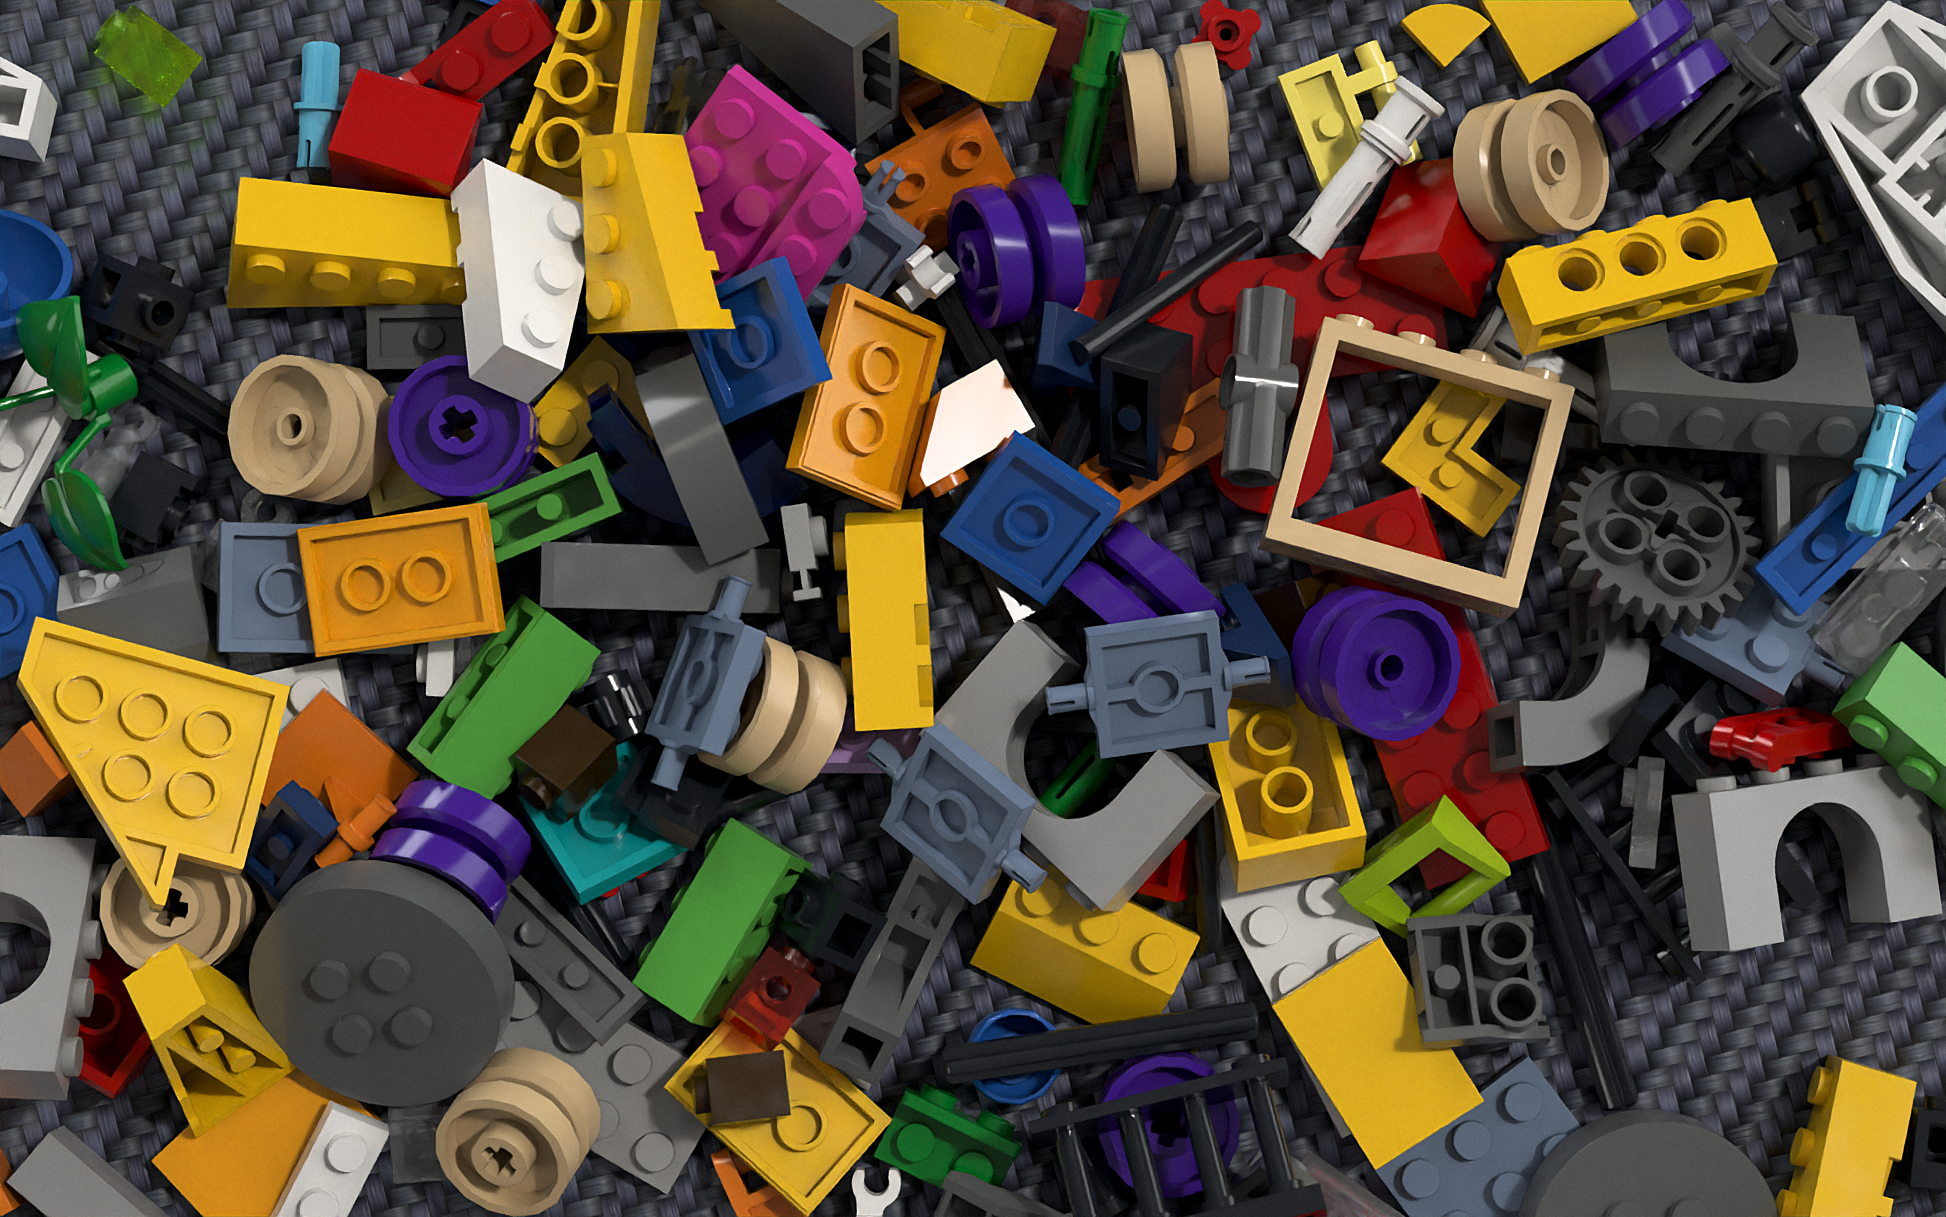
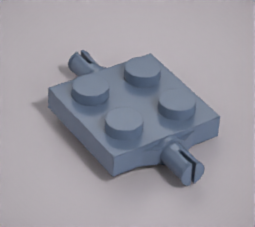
(877, 250)
(1759, 647)
(705, 683)
(1157, 684)
(957, 813)

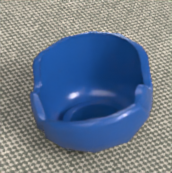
(1016, 1088)

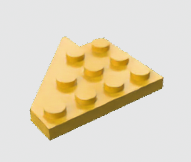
(157, 746)

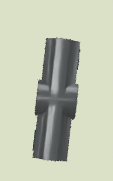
(1258, 387)

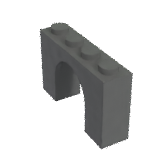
(1812, 410)

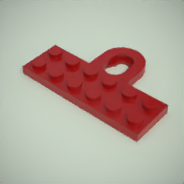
(1320, 290)

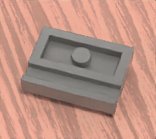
(805, 543)

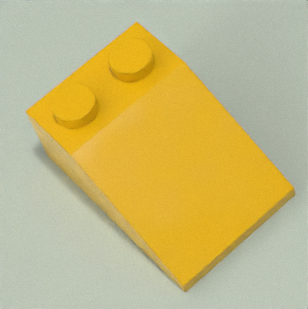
(1284, 796)

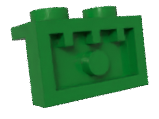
(935, 1137)

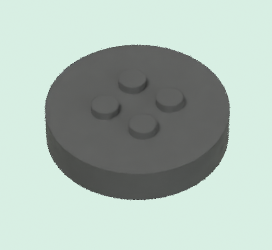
(382, 983)
(1647, 1168)

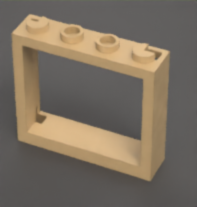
(1387, 563)

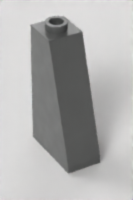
(828, 52)
(657, 578)

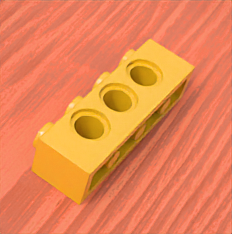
(1551, 315)

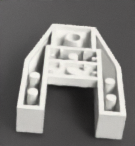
(1886, 131)

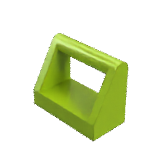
(1433, 827)

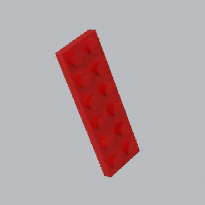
(1455, 750)

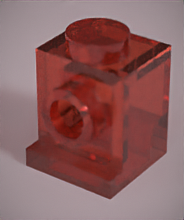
(1069, 36)
(759, 1016)

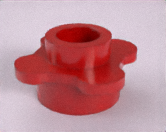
(1240, 24)

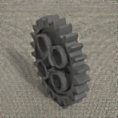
(1656, 542)

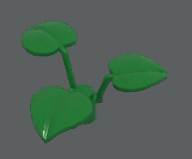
(56, 350)

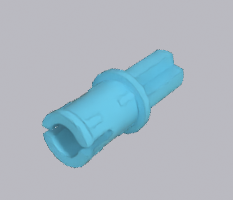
(318, 103)
(1880, 468)

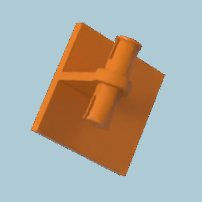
(940, 162)
(343, 768)

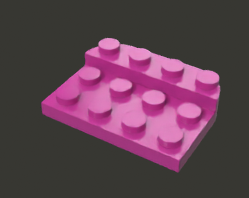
(770, 184)

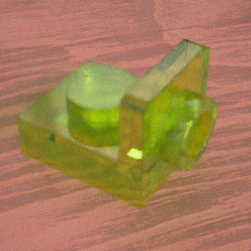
(145, 54)

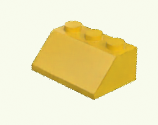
(1083, 960)

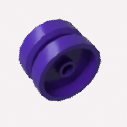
(1647, 72)
(1015, 249)
(425, 439)
(1152, 584)
(1375, 663)
(457, 840)
(1170, 1148)

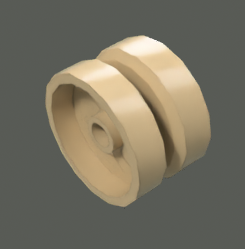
(1181, 116)
(1531, 167)
(310, 430)
(786, 720)
(217, 920)
(518, 1132)

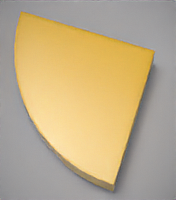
(1444, 30)

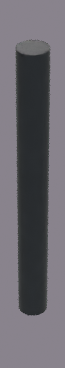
(1166, 291)

